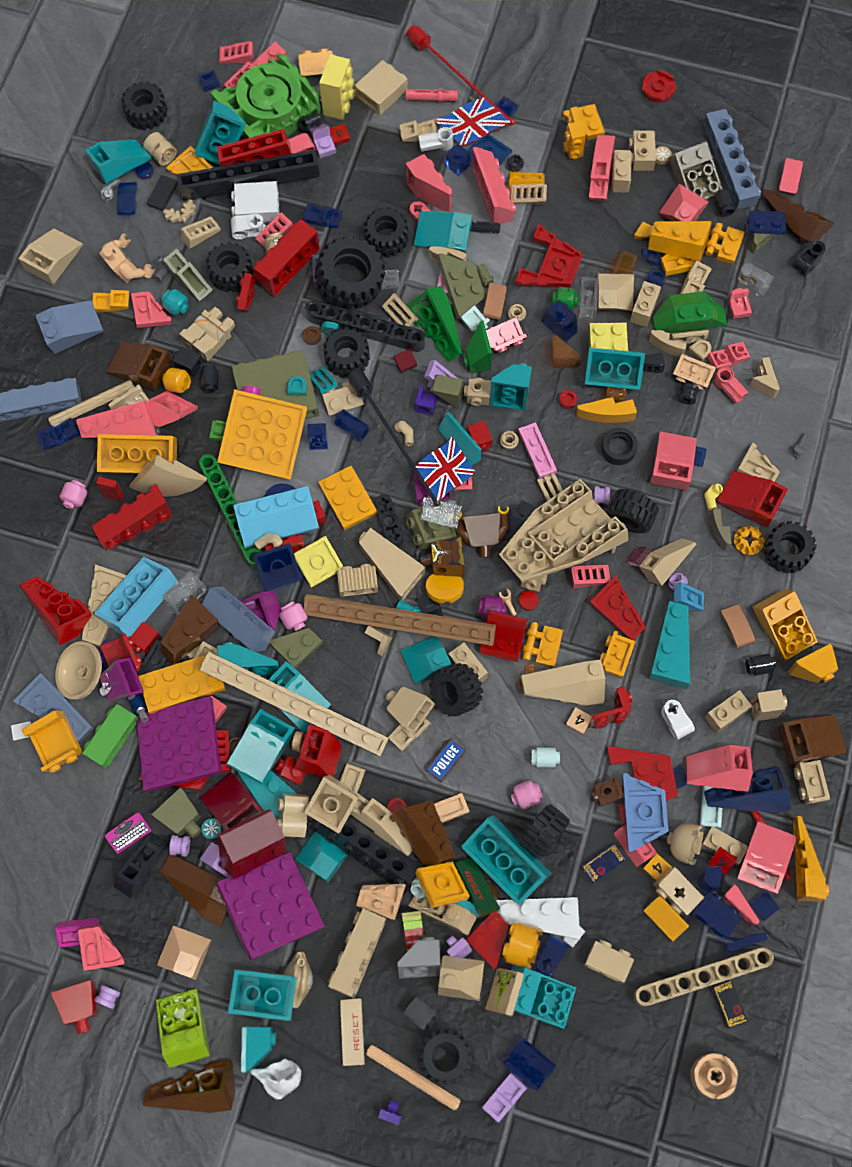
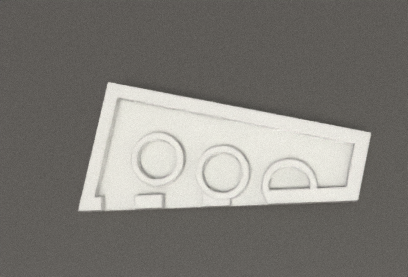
(552, 915)

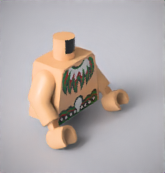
(121, 263)

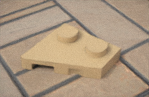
(758, 465)

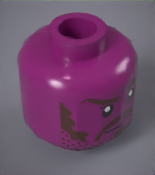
(490, 603)

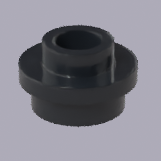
(515, 159)

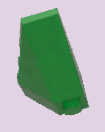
(437, 321)

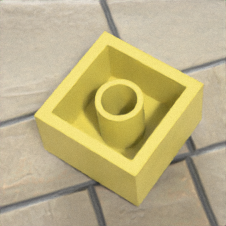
(608, 336)

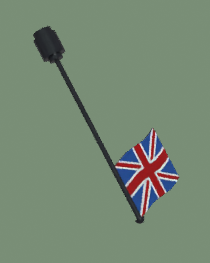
(439, 470)

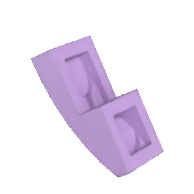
(504, 1097)

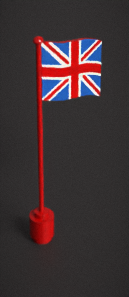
(474, 118)

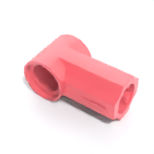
(730, 386)

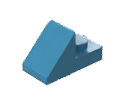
(689, 596)

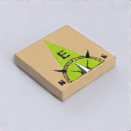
(504, 991)

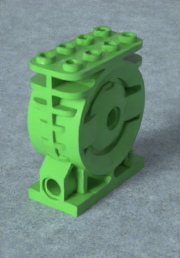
(269, 91)

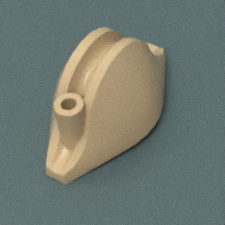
(300, 968)

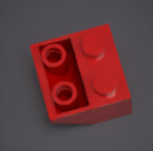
(318, 752)

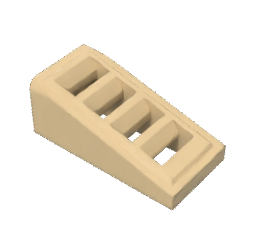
(529, 187)
(191, 239)

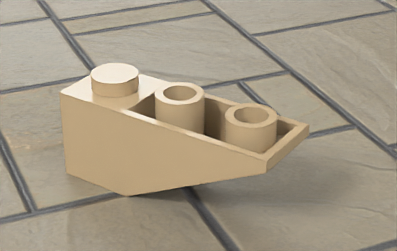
(664, 561)
(449, 915)

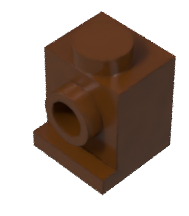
(602, 799)

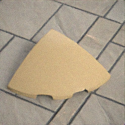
(170, 478)

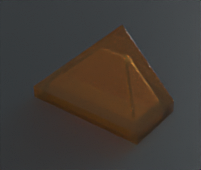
(623, 263)

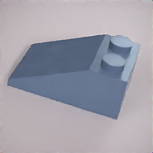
(69, 325)

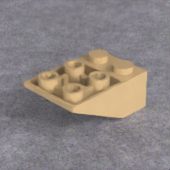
(49, 255)

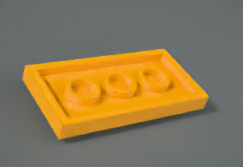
(178, 684)

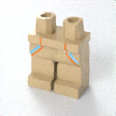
(208, 333)

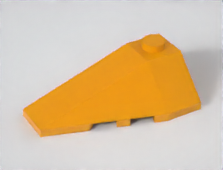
(808, 872)

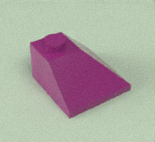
(265, 606)

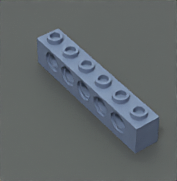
(736, 170)

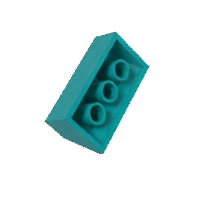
(505, 860)

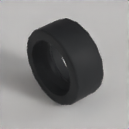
(619, 433)

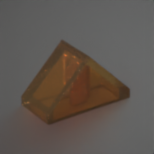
(563, 355)

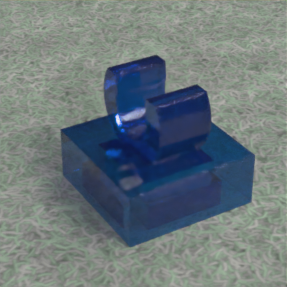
(507, 106)

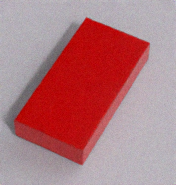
(110, 489)

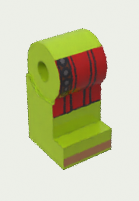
(413, 928)

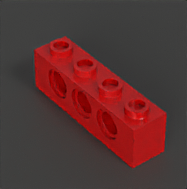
(255, 148)

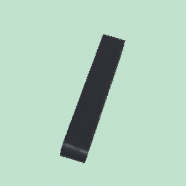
(374, 326)

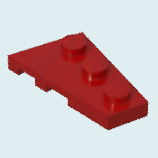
(616, 607)

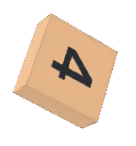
(579, 721)

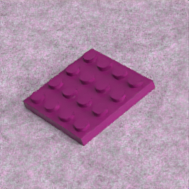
(179, 744)
(270, 906)

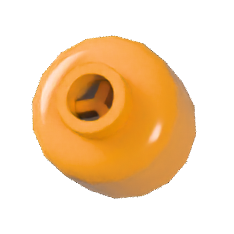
(176, 380)

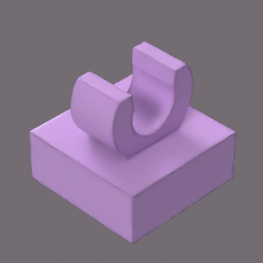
(458, 948)

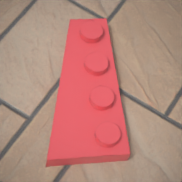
(126, 420)

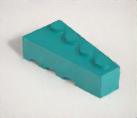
(672, 652)

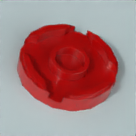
(658, 86)

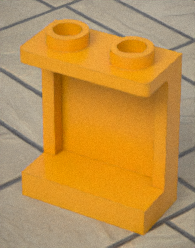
(53, 741)

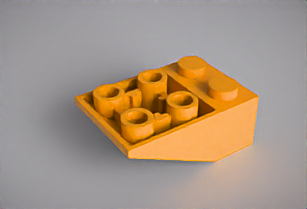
(785, 623)

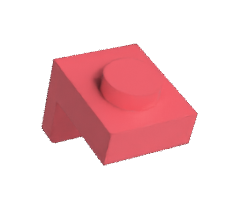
(739, 303)

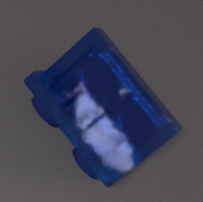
(766, 222)
(529, 1064)

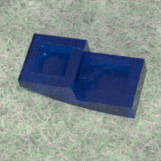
(127, 198)
(323, 217)
(57, 435)

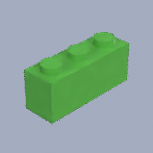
(110, 736)

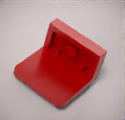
(508, 636)
(119, 650)
(622, 701)

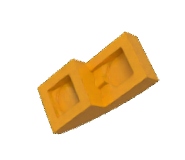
(112, 301)

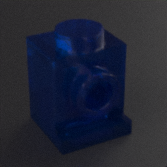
(317, 436)

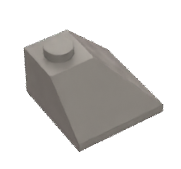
(421, 960)

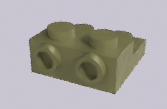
(427, 532)

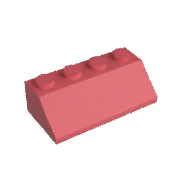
(492, 186)

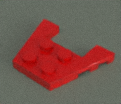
(558, 265)
(646, 766)

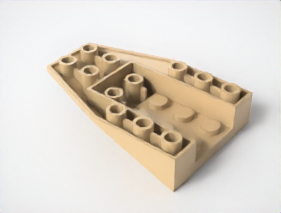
(562, 534)

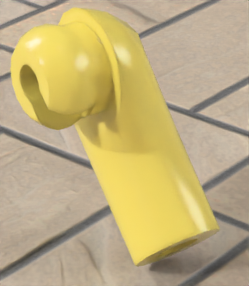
(711, 494)

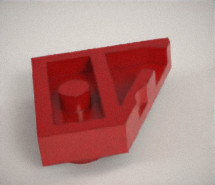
(247, 293)
(490, 938)

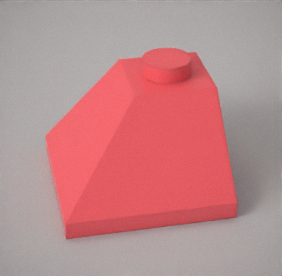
(683, 205)
(168, 408)

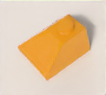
(816, 666)

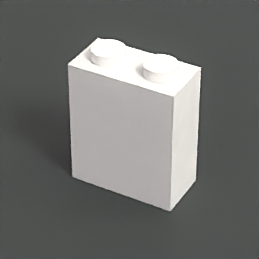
(256, 199)

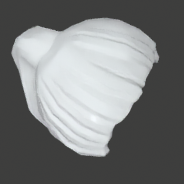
(279, 1078)

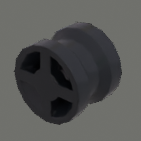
(688, 393)

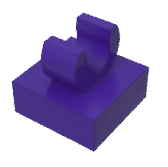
(391, 1115)

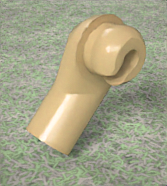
(268, 538)

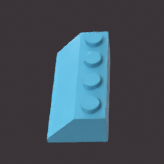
(280, 513)
(136, 597)

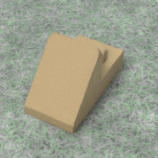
(766, 381)

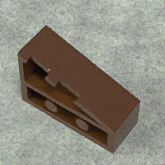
(188, 631)
(425, 832)

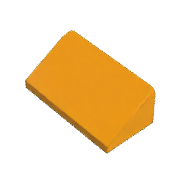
(524, 178)
(666, 918)

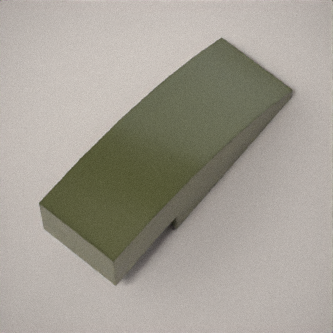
(186, 275)

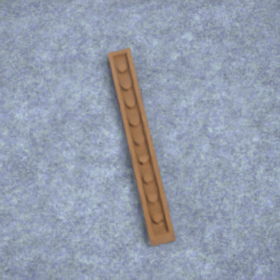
(400, 619)

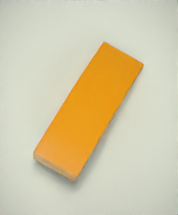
(607, 411)

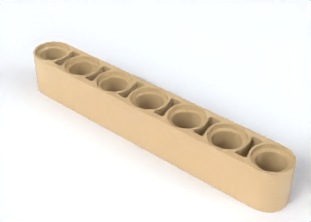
(712, 973)

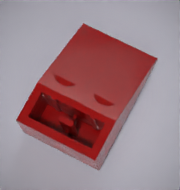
(752, 497)

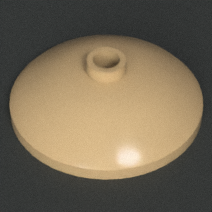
(78, 670)

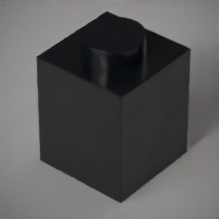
(187, 360)
(420, 1014)

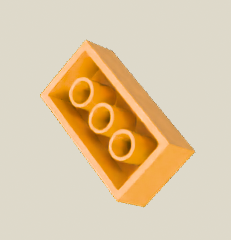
(132, 452)

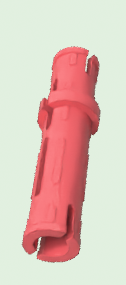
(432, 95)

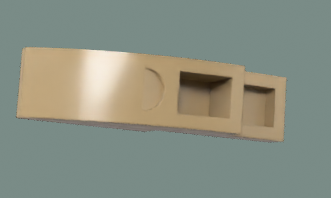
(377, 818)

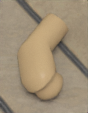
(408, 433)

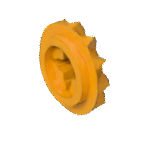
(743, 546)

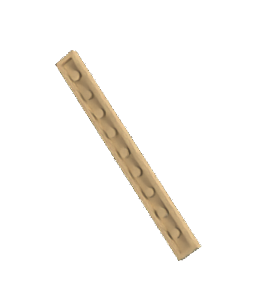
(293, 704)

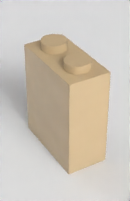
(381, 87)

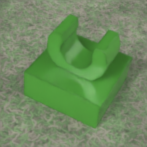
(217, 430)

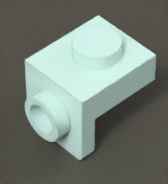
(472, 319)

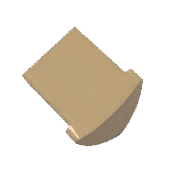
(381, 636)

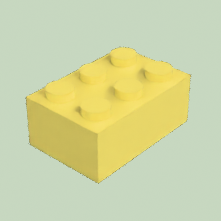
(337, 87)

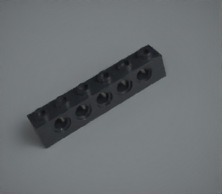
(374, 848)

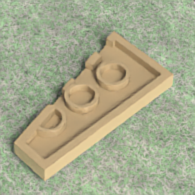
(102, 586)

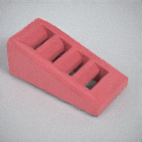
(245, 48)
(271, 227)
(575, 570)
(734, 898)

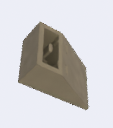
(696, 170)

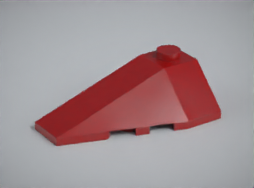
(58, 611)

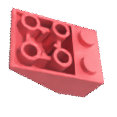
(428, 183)
(674, 461)
(721, 768)
(767, 858)

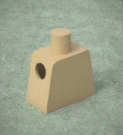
(409, 707)

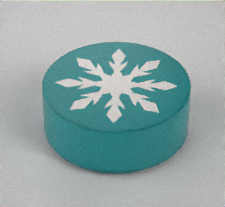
(211, 829)

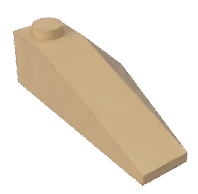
(574, 683)

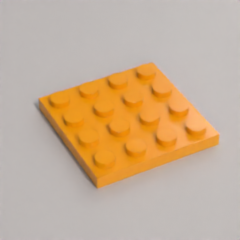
(262, 434)

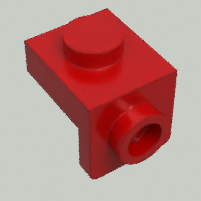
(285, 768)

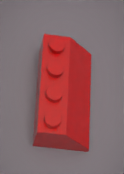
(287, 257)

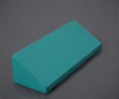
(451, 428)

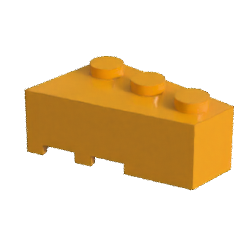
(680, 238)

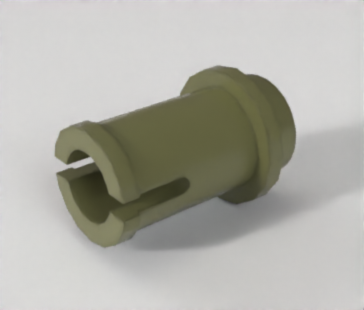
(484, 275)

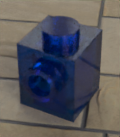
(458, 159)

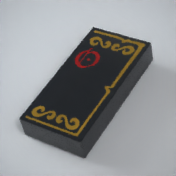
(729, 1004)

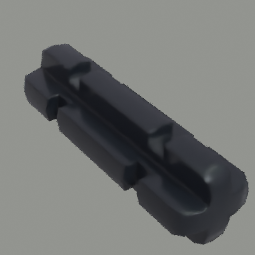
(485, 227)

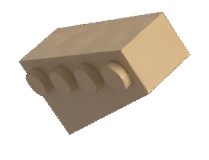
(357, 954)

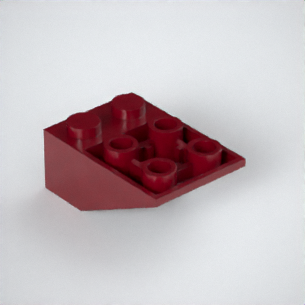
(231, 802)

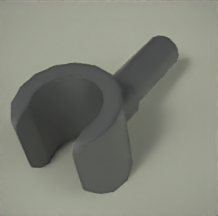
(798, 450)

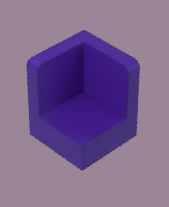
(425, 402)

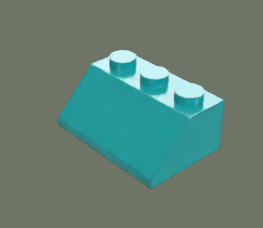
(220, 128)
(614, 368)
(511, 388)

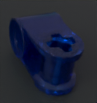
(553, 953)

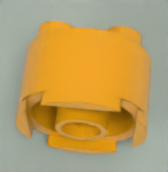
(523, 945)

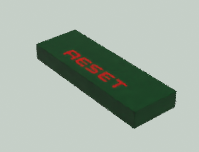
(477, 887)

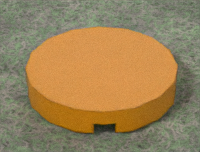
(444, 588)

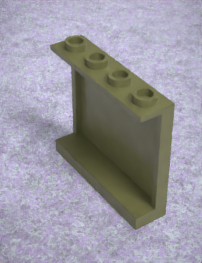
(273, 376)

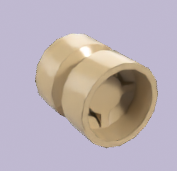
(160, 148)

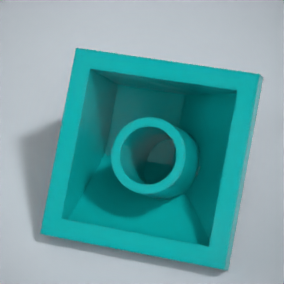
(425, 659)
(321, 857)
(256, 1045)

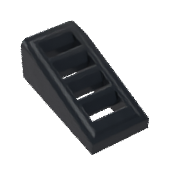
(654, 363)

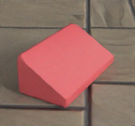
(638, 856)

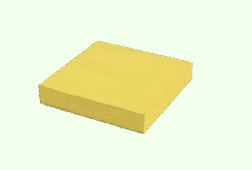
(318, 561)

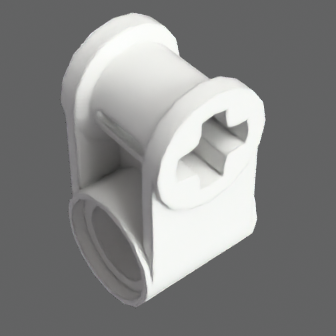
(246, 226)
(678, 722)

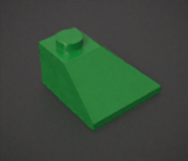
(478, 351)

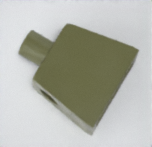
(179, 814)

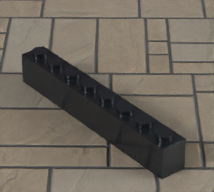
(222, 178)

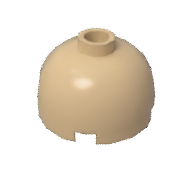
(685, 842)

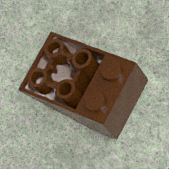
(140, 364)
(811, 739)

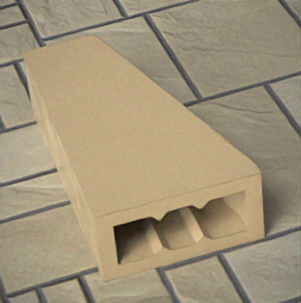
(392, 564)

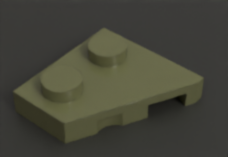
(296, 646)

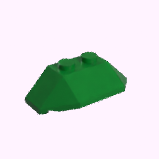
(689, 313)

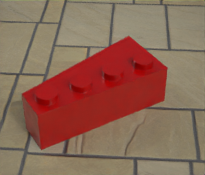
(133, 519)

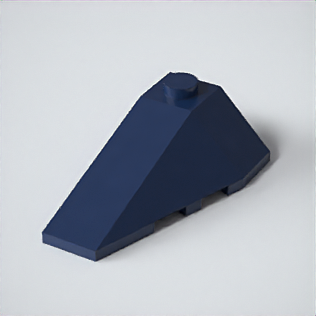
(765, 794)

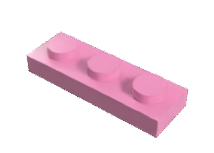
(537, 450)

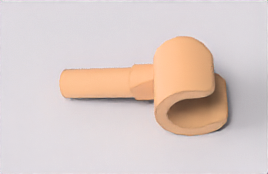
(507, 600)

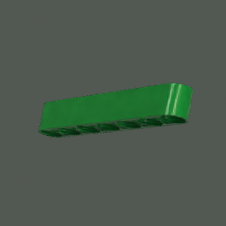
(226, 504)

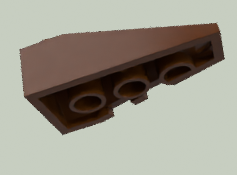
(804, 223)
(197, 888)
(198, 1091)

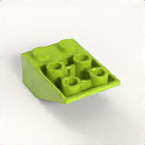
(182, 1028)

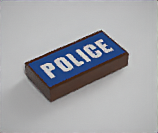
(445, 760)

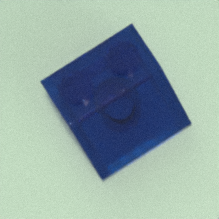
(277, 568)

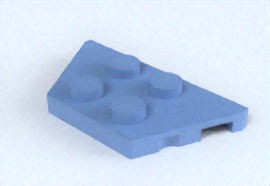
(643, 812)

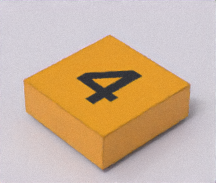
(656, 867)

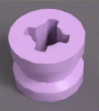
(601, 495)
(179, 845)
(107, 996)

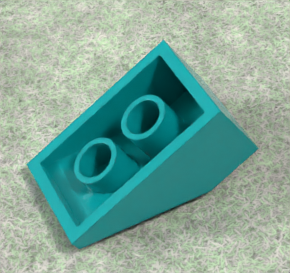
(443, 230)
(248, 659)
(262, 995)

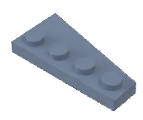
(43, 698)

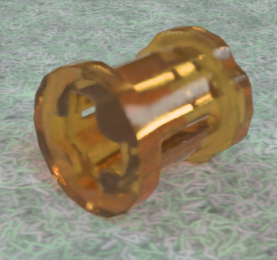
(617, 394)

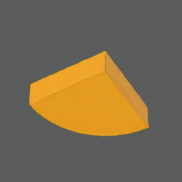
(643, 231)

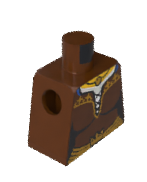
(445, 557)

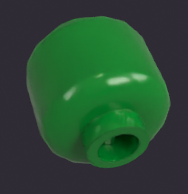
(567, 296)

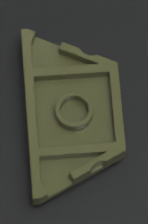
(461, 283)

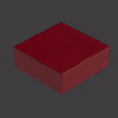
(405, 361)

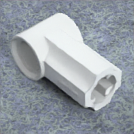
(437, 140)

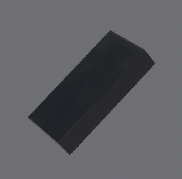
(162, 193)

